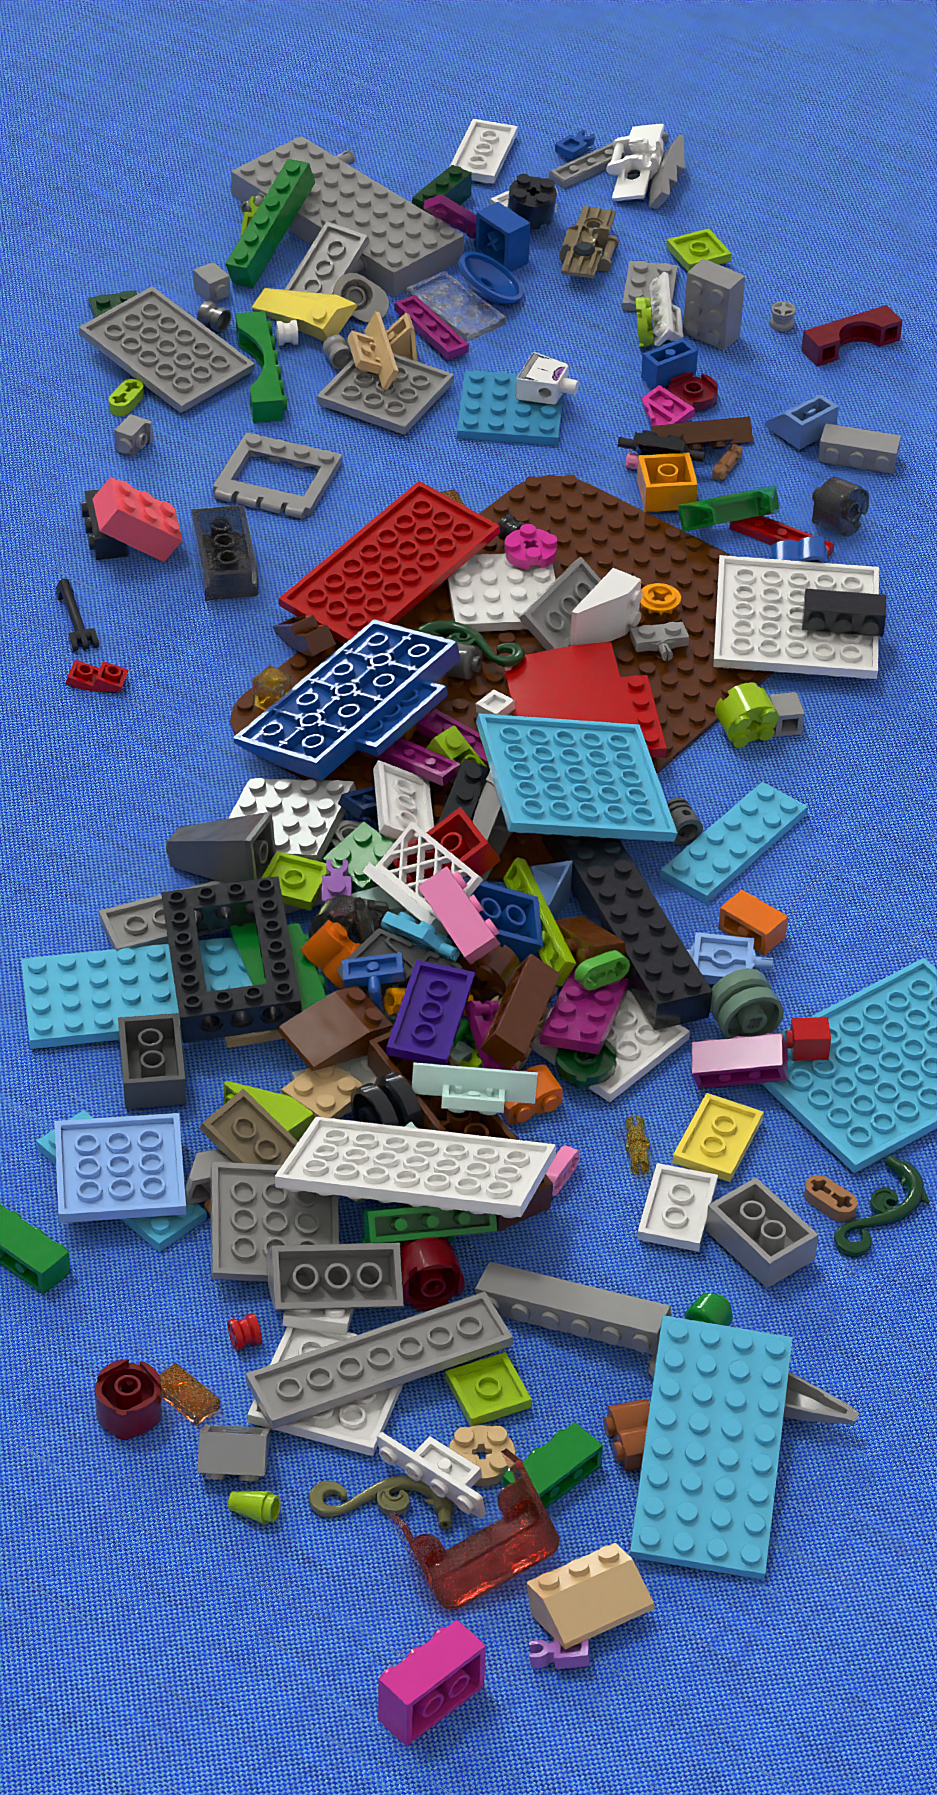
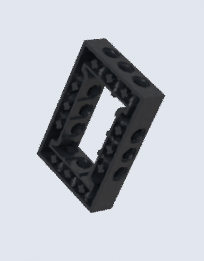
(239, 1009)

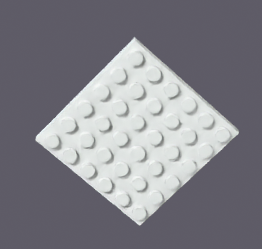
(763, 613)

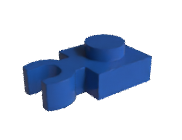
(573, 147)

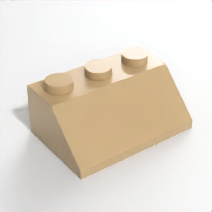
(589, 1596)

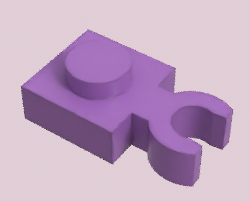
(336, 882)
(545, 1653)

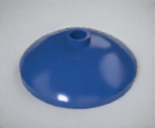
(489, 278)

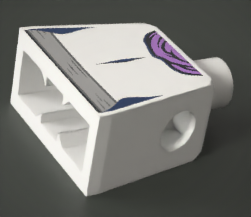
(544, 380)

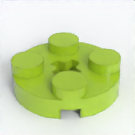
(644, 321)

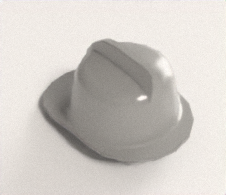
(364, 293)

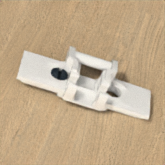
(643, 159)

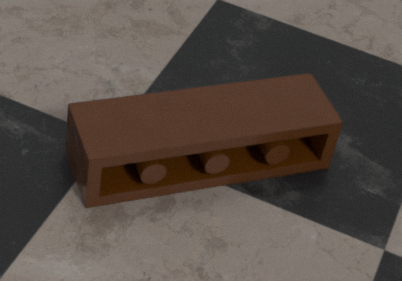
(520, 1012)

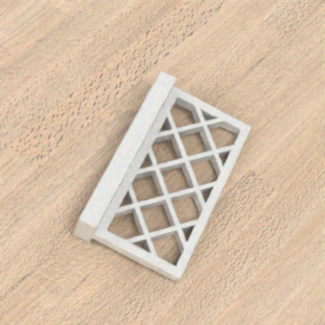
(404, 892)

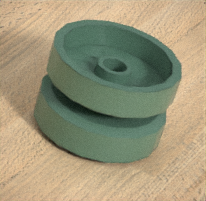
(745, 1004)

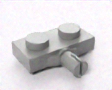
(660, 638)

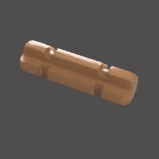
(727, 462)

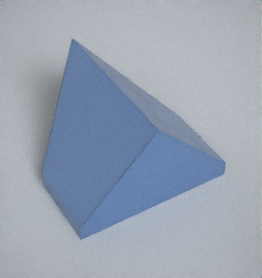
(555, 884)

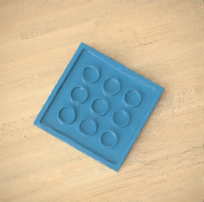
(494, 414)

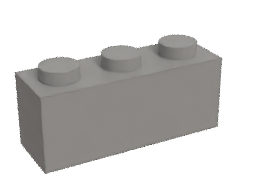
(859, 448)

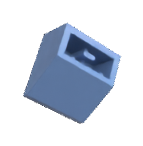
(805, 421)

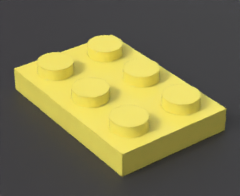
(718, 1137)

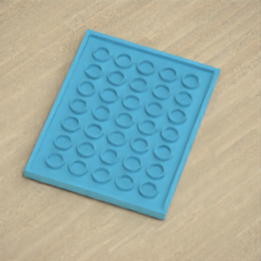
(879, 1070)

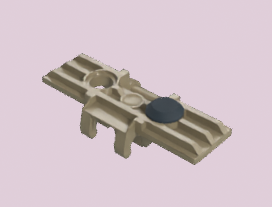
(584, 245)

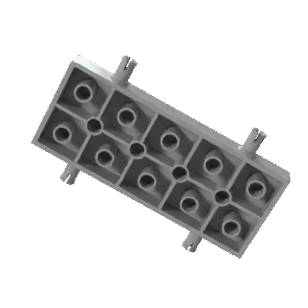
(403, 239)

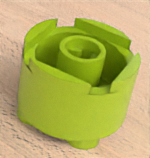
(747, 714)

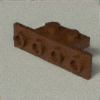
(709, 433)

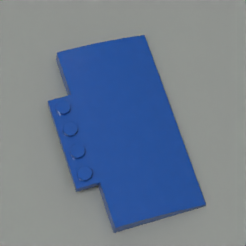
(354, 700)

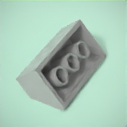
(335, 1276)

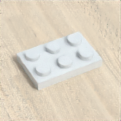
(677, 1207)

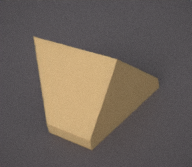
(402, 338)

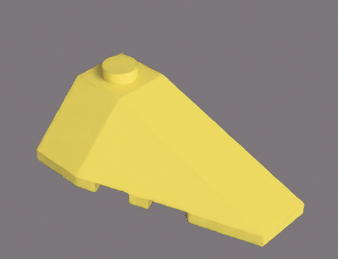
(315, 313)

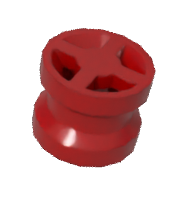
(244, 1332)

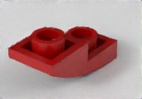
(103, 679)

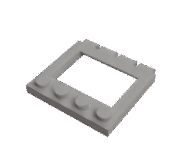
(277, 451)

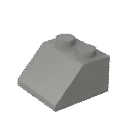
(233, 1451)

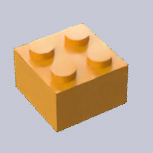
(666, 481)

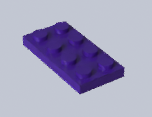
(430, 1013)

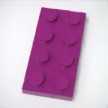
(583, 1016)

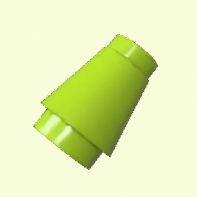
(256, 1505)

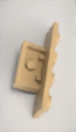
(373, 351)

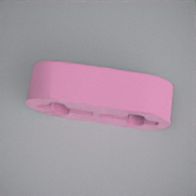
(563, 1167)

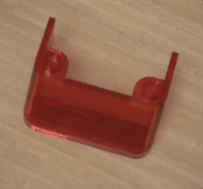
(492, 1554)

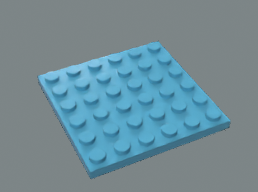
(575, 778)

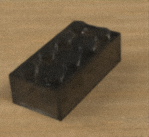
(224, 553)

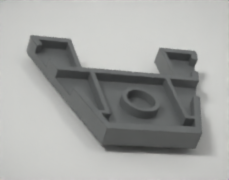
(382, 943)

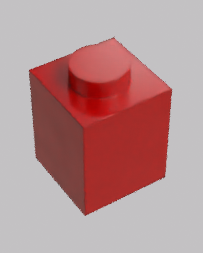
(809, 1038)

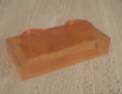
(187, 1394)

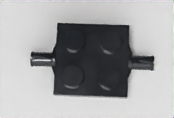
(650, 444)

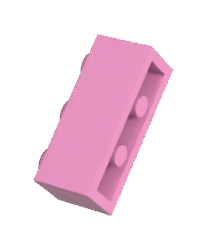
(460, 914)

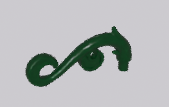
(474, 638)
(884, 1213)

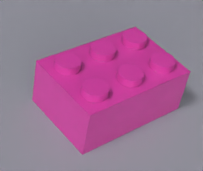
(431, 1682)

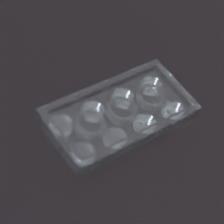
(457, 306)

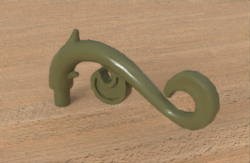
(386, 1503)

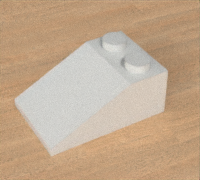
(607, 610)

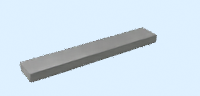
(586, 165)

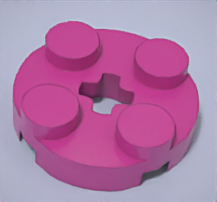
(540, 545)

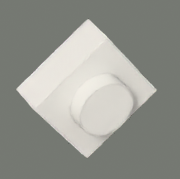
(496, 704)

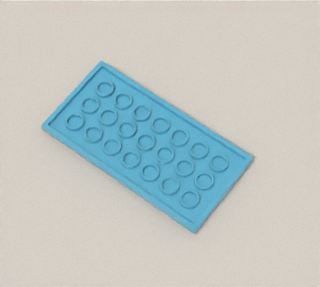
(84, 993)
(711, 1448)

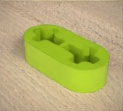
(126, 397)

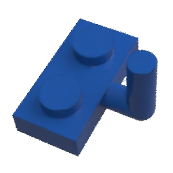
(372, 972)

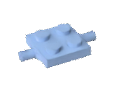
(724, 954)

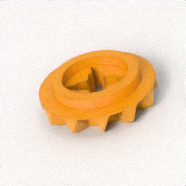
(661, 592)

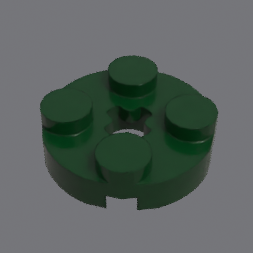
(586, 1073)

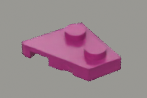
(666, 408)

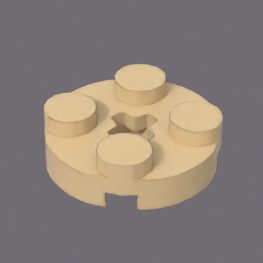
(484, 1439)

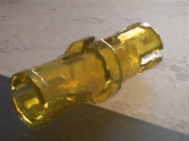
(637, 1145)

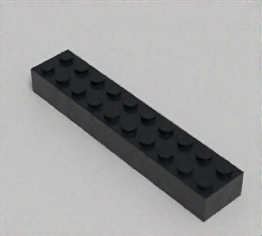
(620, 901)

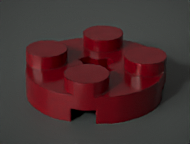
(695, 391)

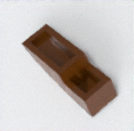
(305, 634)

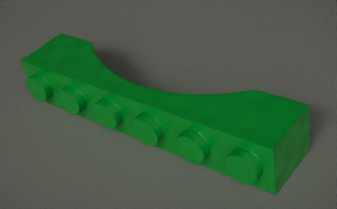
(267, 392)

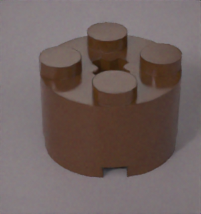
(491, 973)

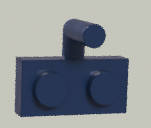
(360, 803)

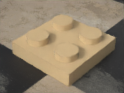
(323, 1091)

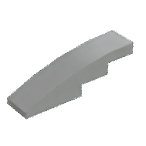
(666, 177)

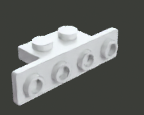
(665, 315)
(439, 1468)

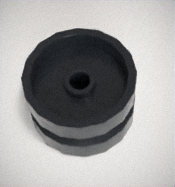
(387, 1102)

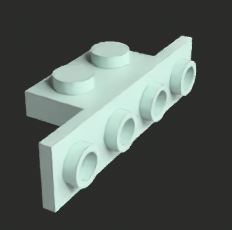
(473, 1087)

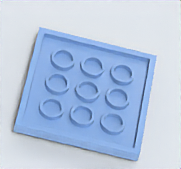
(119, 1168)

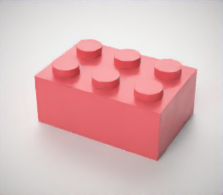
(137, 519)

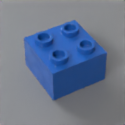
(503, 236)

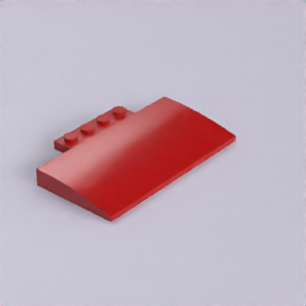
(584, 686)

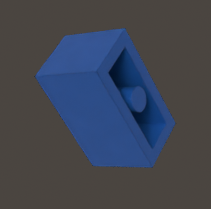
(668, 361)

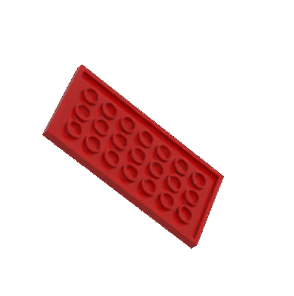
(391, 563)

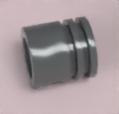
(685, 821)

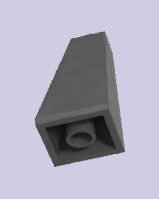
(225, 848)

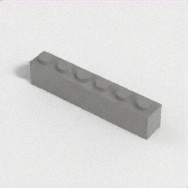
(574, 1307)

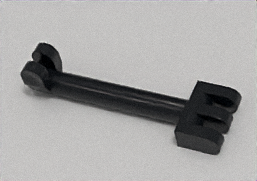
(65, 591)

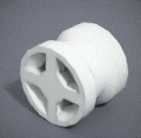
(287, 332)

